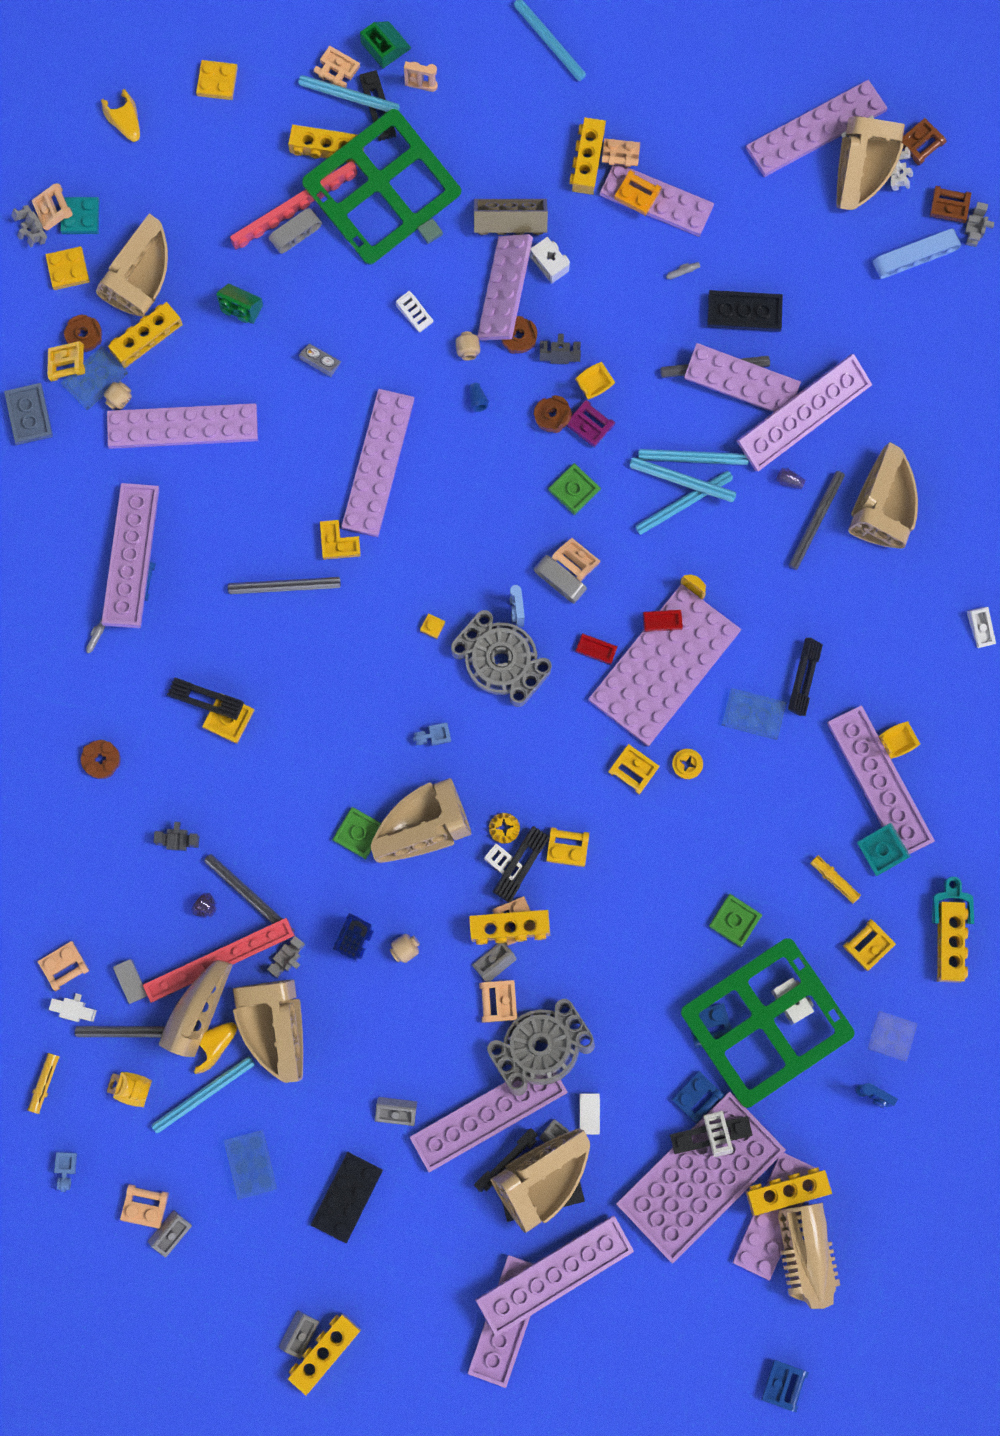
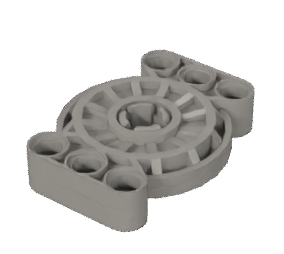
(501, 641)
(547, 1065)

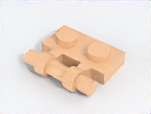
(339, 63)
(621, 152)

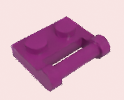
(586, 427)

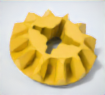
(696, 761)
(497, 834)

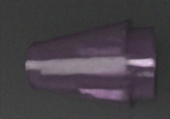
(790, 479)

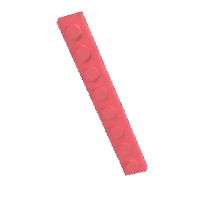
(290, 207)
(231, 953)

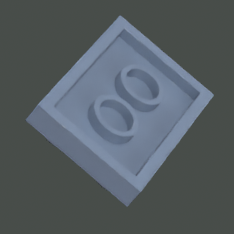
(28, 414)

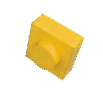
(432, 626)

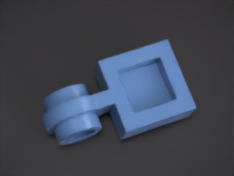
(438, 734)
(65, 1164)

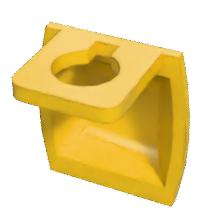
(595, 380)
(695, 585)
(899, 740)
(130, 1088)

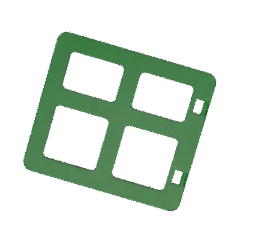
(379, 182)
(763, 1018)

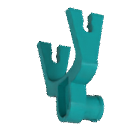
(954, 892)

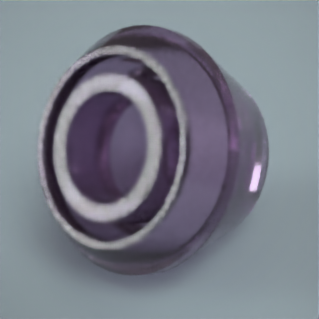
(204, 906)

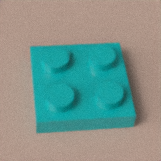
(84, 216)
(883, 849)

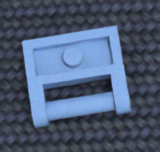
(517, 609)

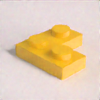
(334, 546)

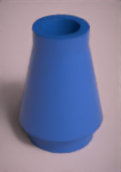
(477, 397)

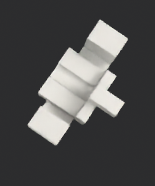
(898, 179)
(72, 1009)

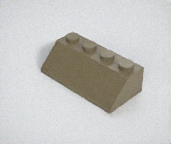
(510, 216)

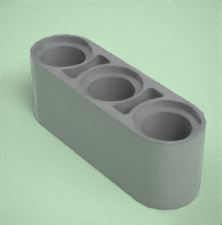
(295, 230)
(560, 579)

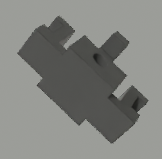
(560, 355)
(176, 839)

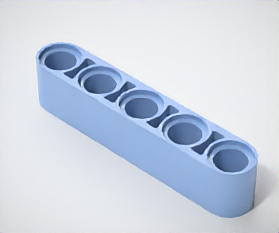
(916, 253)

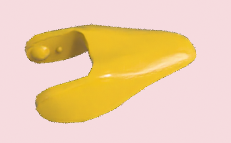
(124, 118)
(214, 1044)

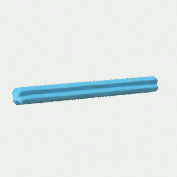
(549, 39)
(347, 94)
(692, 456)
(683, 479)
(680, 504)
(202, 1095)

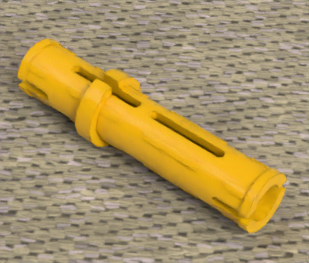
(835, 879)
(44, 1080)

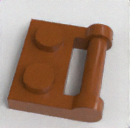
(918, 136)
(950, 209)

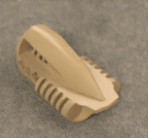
(808, 1259)

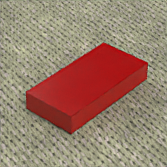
(662, 620)
(596, 649)

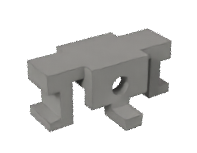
(32, 223)
(977, 224)
(287, 957)

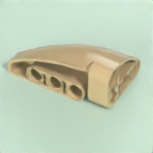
(866, 159)
(179, 1031)

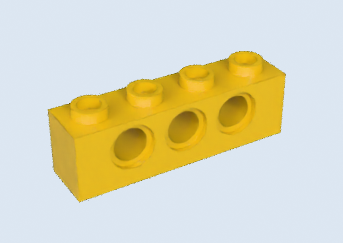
(589, 129)
(319, 137)
(143, 344)
(479, 923)
(945, 971)
(819, 1188)
(306, 1382)

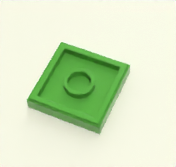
(574, 489)
(357, 832)
(735, 920)

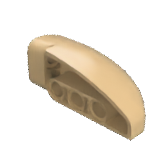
(137, 270)
(887, 501)
(421, 823)
(272, 1027)
(543, 1179)

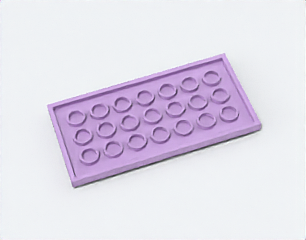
(664, 667)
(693, 1188)

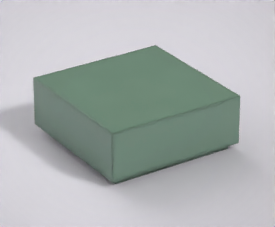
(430, 231)

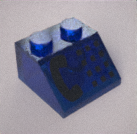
(353, 938)

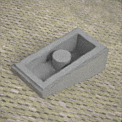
(130, 981)

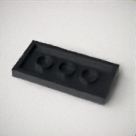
(745, 310)
(347, 1197)

